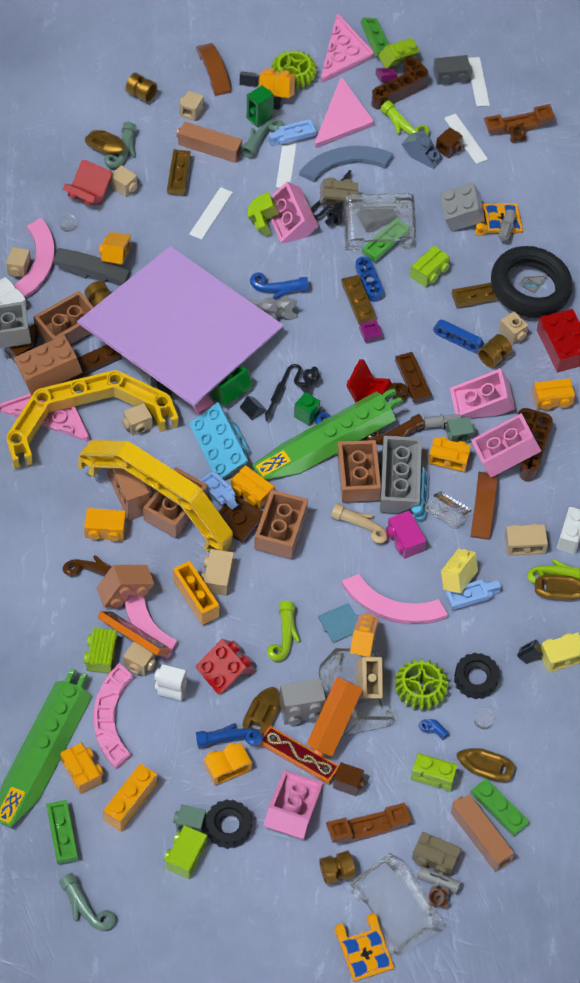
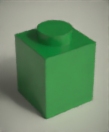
(306, 408)

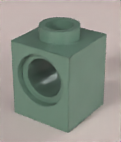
(460, 430)
(190, 817)

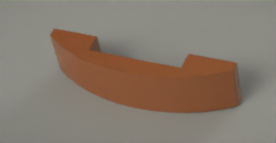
(215, 68)
(532, 120)
(484, 506)
(369, 826)

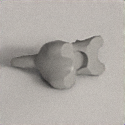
(277, 307)

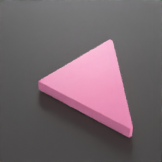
(344, 50)
(343, 116)
(63, 421)

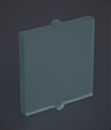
(339, 622)

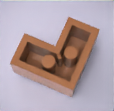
(124, 582)

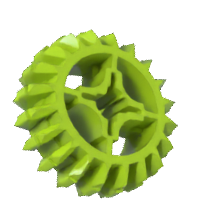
(298, 64)
(406, 686)

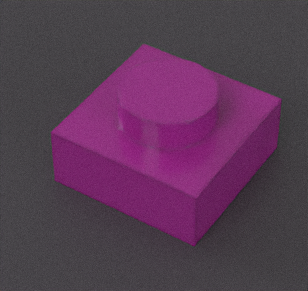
(385, 74)
(370, 331)

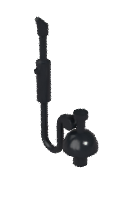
(334, 215)
(310, 377)

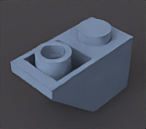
(422, 149)

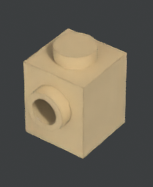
(191, 105)
(123, 181)
(18, 262)
(513, 328)
(137, 419)
(139, 659)

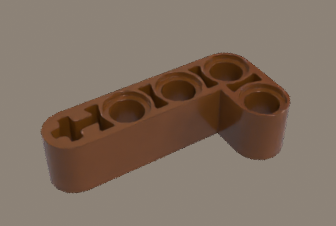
(412, 81)
(536, 422)

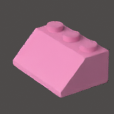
(294, 216)

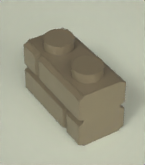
(335, 191)
(436, 854)

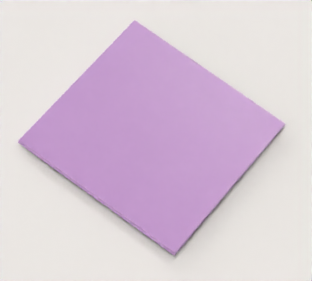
(180, 325)

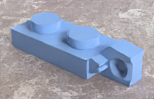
(292, 132)
(220, 490)
(473, 593)

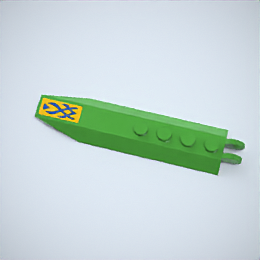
(322, 439)
(42, 748)

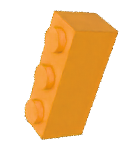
(195, 592)
(364, 635)
(130, 797)

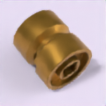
(141, 87)
(96, 292)
(495, 350)
(338, 867)

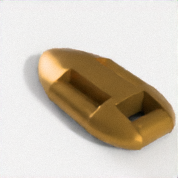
(105, 142)
(558, 587)
(262, 710)
(486, 764)

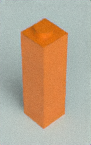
(334, 717)

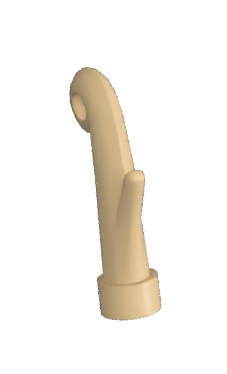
(360, 519)

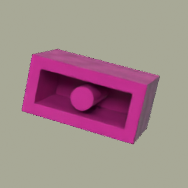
(406, 534)

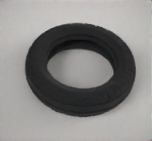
(525, 304)

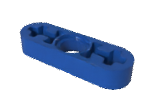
(370, 271)
(465, 340)

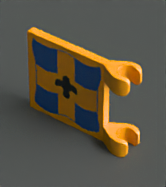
(494, 215)
(365, 952)

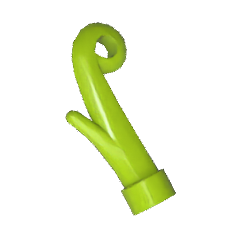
(399, 121)
(559, 569)
(286, 611)

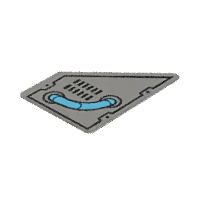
(532, 283)

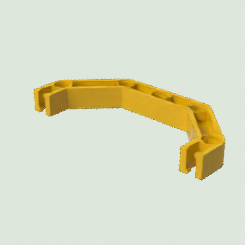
(93, 389)
(165, 480)

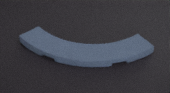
(342, 156)

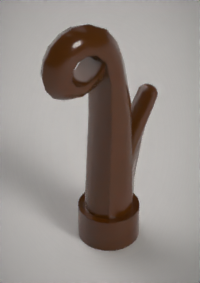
(415, 423)
(98, 567)

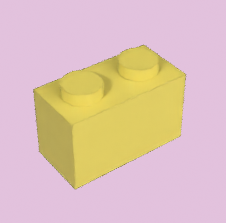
(459, 570)
(561, 652)

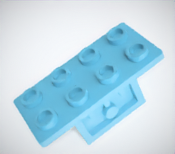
(220, 441)

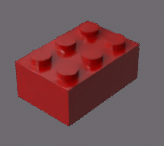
(561, 339)

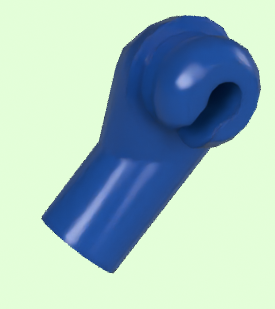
(433, 726)

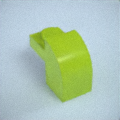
(260, 210)

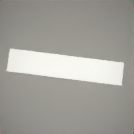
(478, 82)
(468, 141)
(286, 163)
(210, 213)

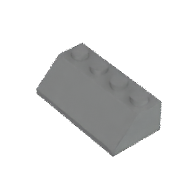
(400, 473)

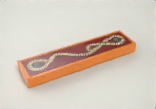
(134, 633)
(299, 755)

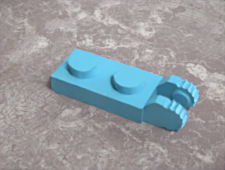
(420, 513)

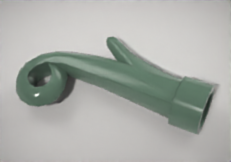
(128, 132)
(249, 147)
(79, 904)

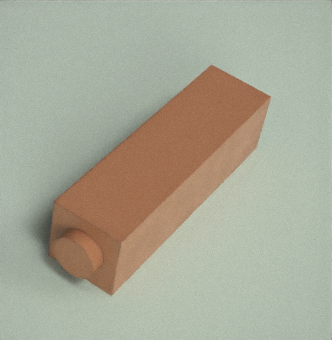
(209, 142)
(481, 832)

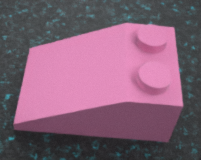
(483, 396)
(293, 804)

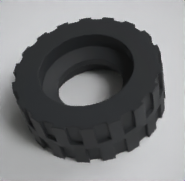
(476, 661)
(228, 840)

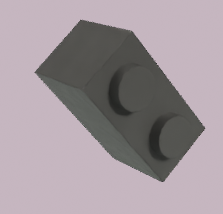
(452, 69)

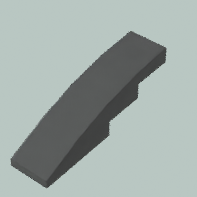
(90, 265)

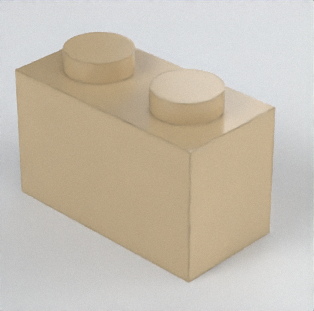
(525, 539)
(218, 571)
(369, 677)

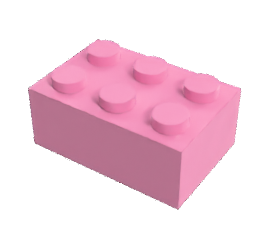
(505, 445)

